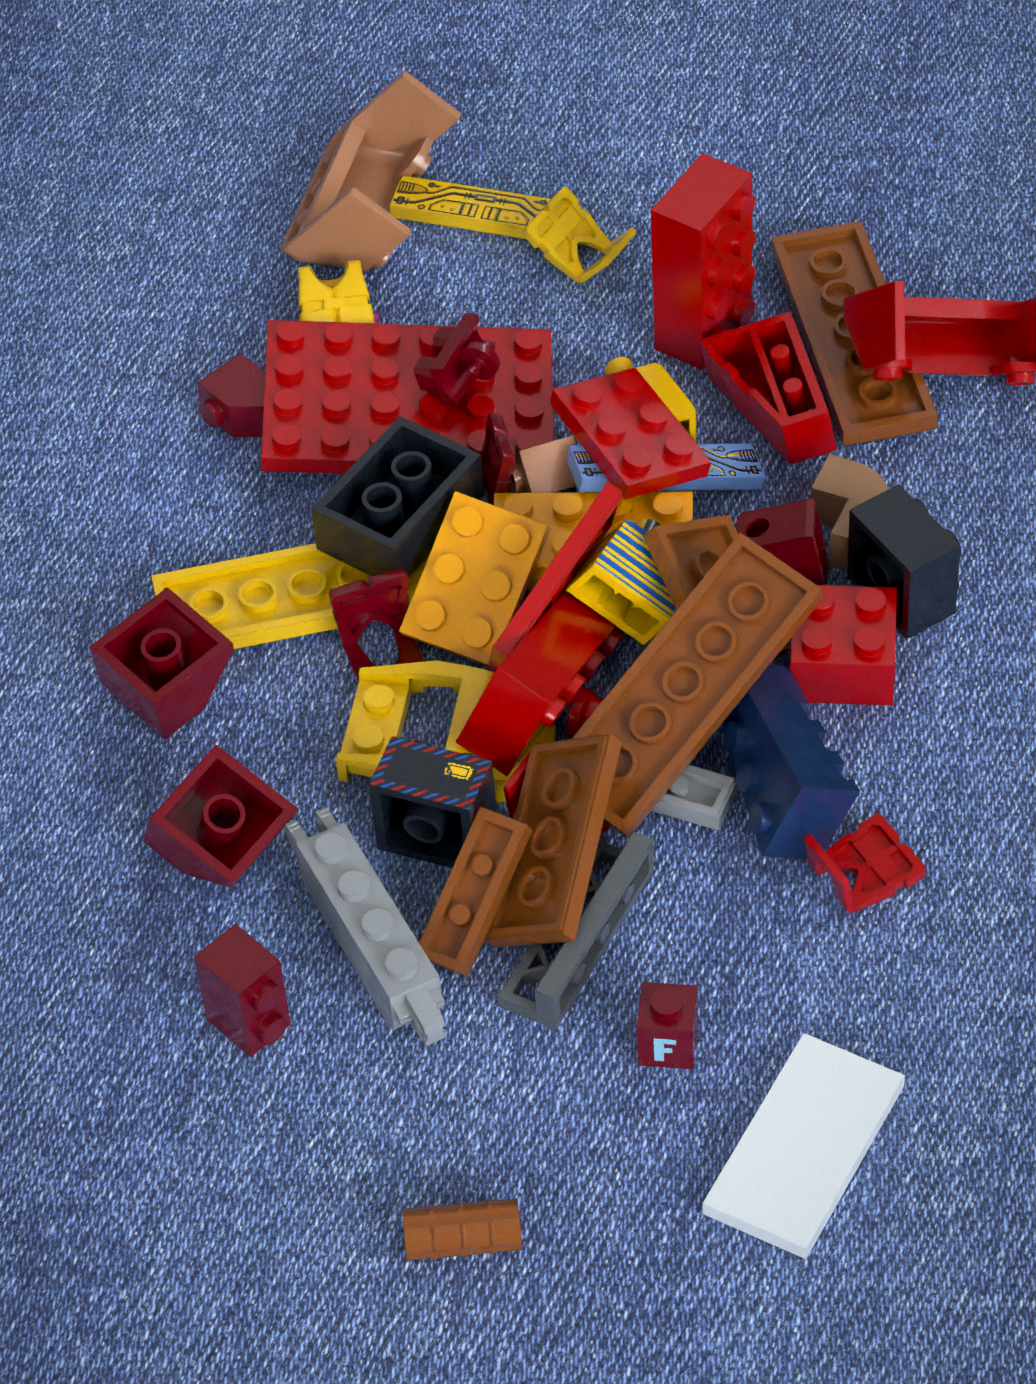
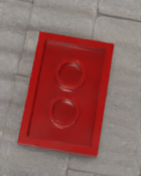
(630, 433)

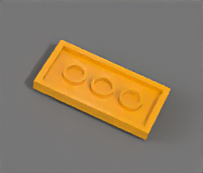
(565, 510)

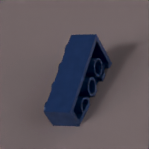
(785, 768)

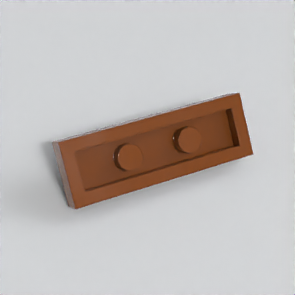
(474, 891)

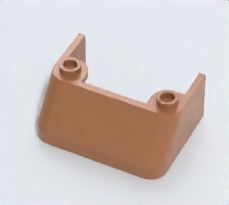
(351, 189)

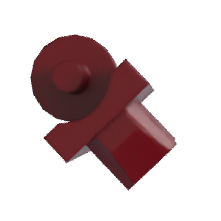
(459, 361)

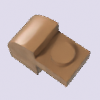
(838, 489)

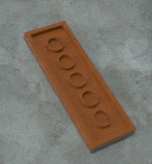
(818, 273)
(697, 673)

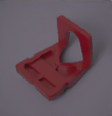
(499, 456)
(381, 600)

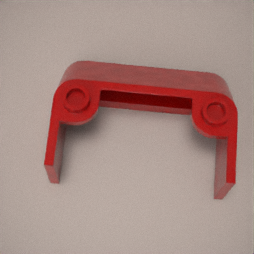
(941, 335)

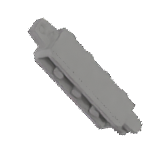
(369, 927)

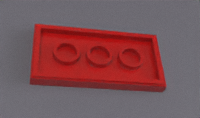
(560, 572)

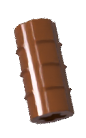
(461, 1229)

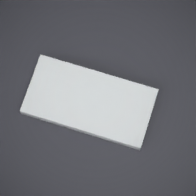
(803, 1145)

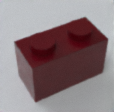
(243, 990)

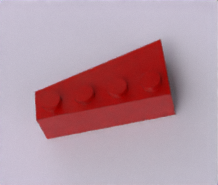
(538, 681)

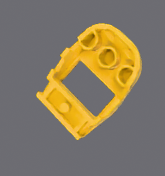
(383, 705)

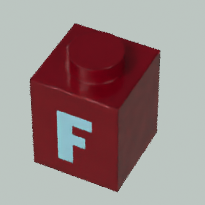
(667, 1025)

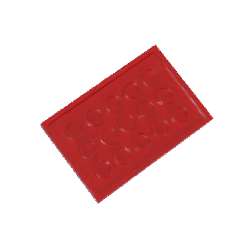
(346, 383)

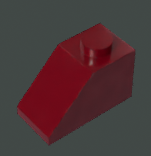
(234, 398)

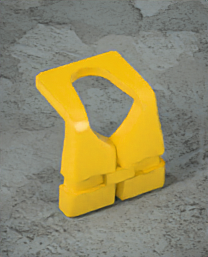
(565, 225)
(335, 299)

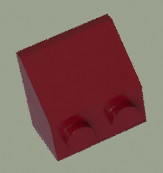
(162, 662)
(218, 820)

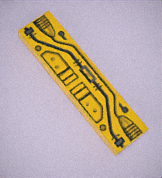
(464, 206)

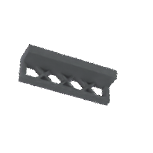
(600, 921)

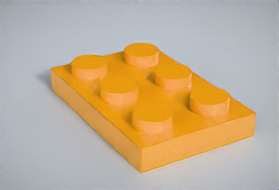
(474, 578)

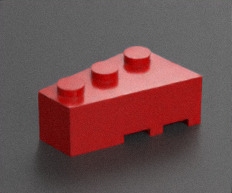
(772, 385)

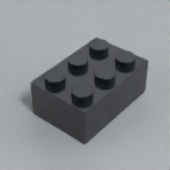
(395, 499)

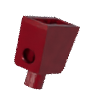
(790, 534)

